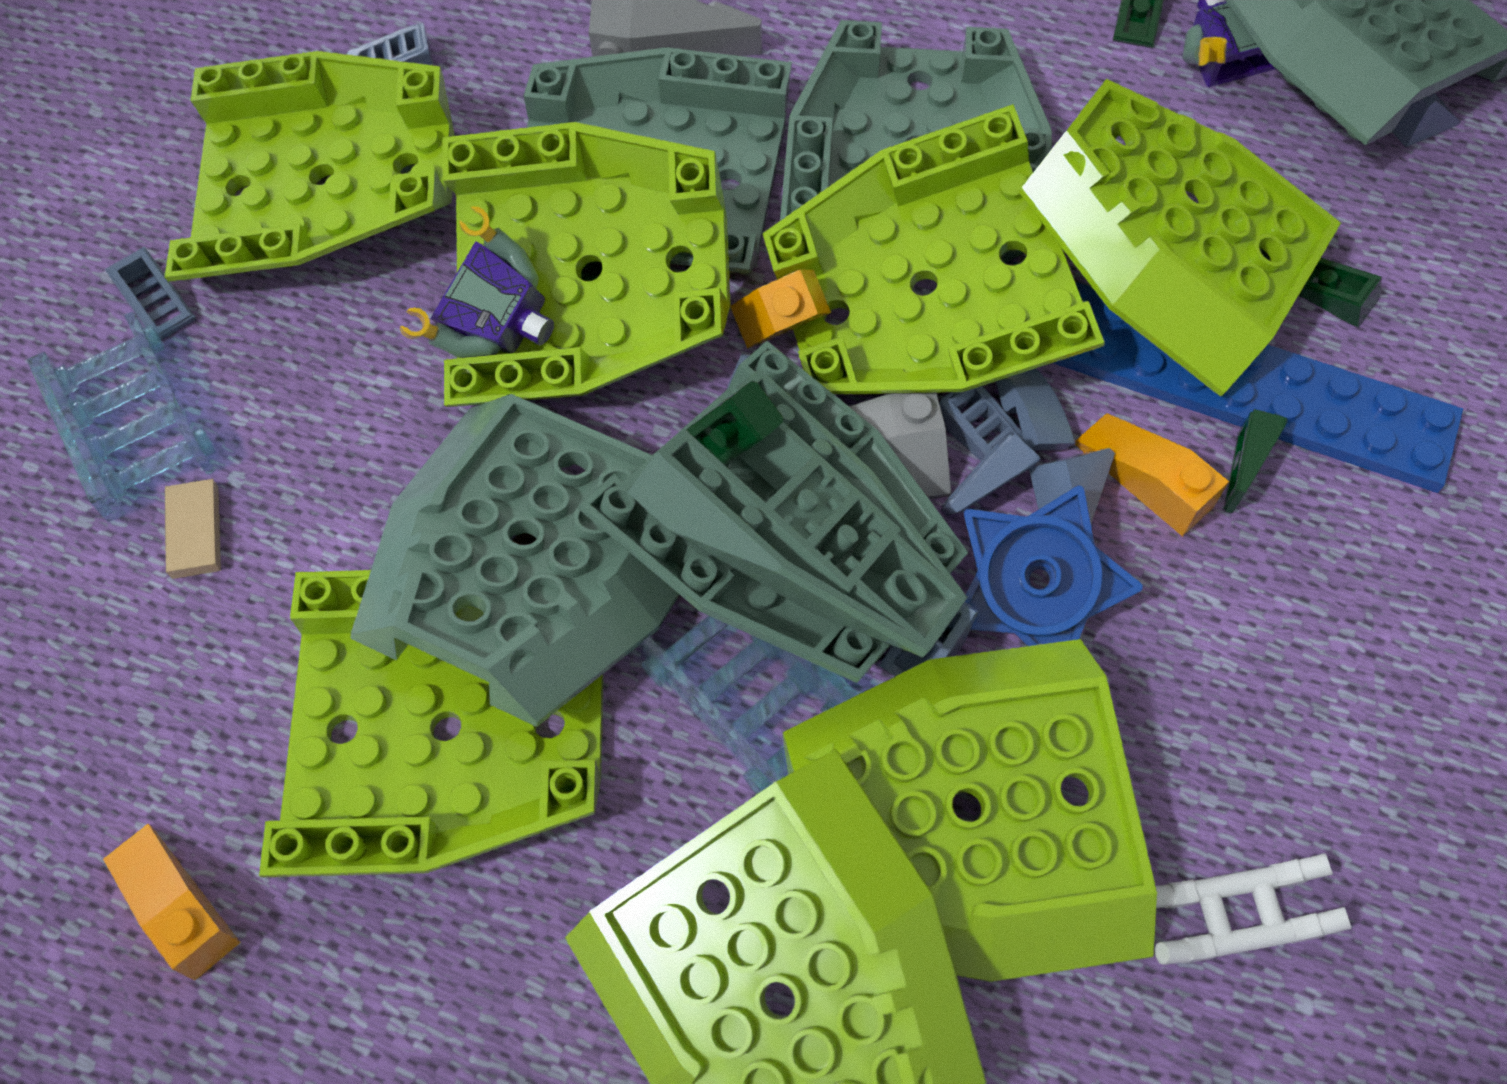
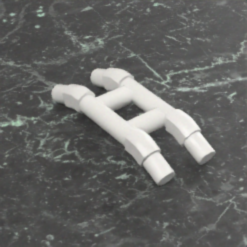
(1261, 884)

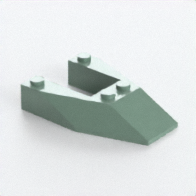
(821, 540)

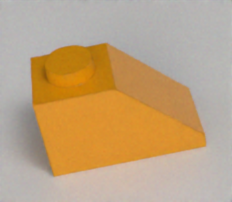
(780, 307)

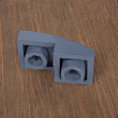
(1038, 410)

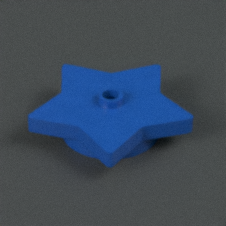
(1051, 540)

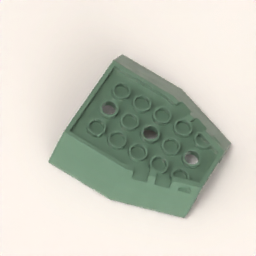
(1374, 56)
(684, 99)
(864, 103)
(736, 597)
(551, 607)

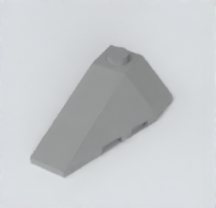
(679, 24)
(916, 434)

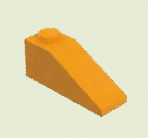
(1157, 471)
(169, 904)

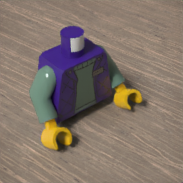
(1222, 45)
(488, 301)

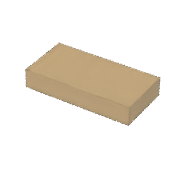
(192, 529)

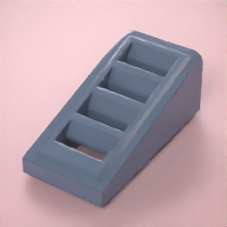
(409, 45)
(133, 268)
(981, 405)
(1001, 464)

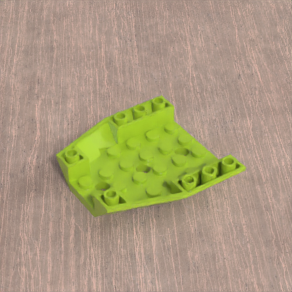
(285, 128)
(584, 198)
(942, 214)
(1172, 265)
(394, 791)
(1034, 876)
(814, 905)

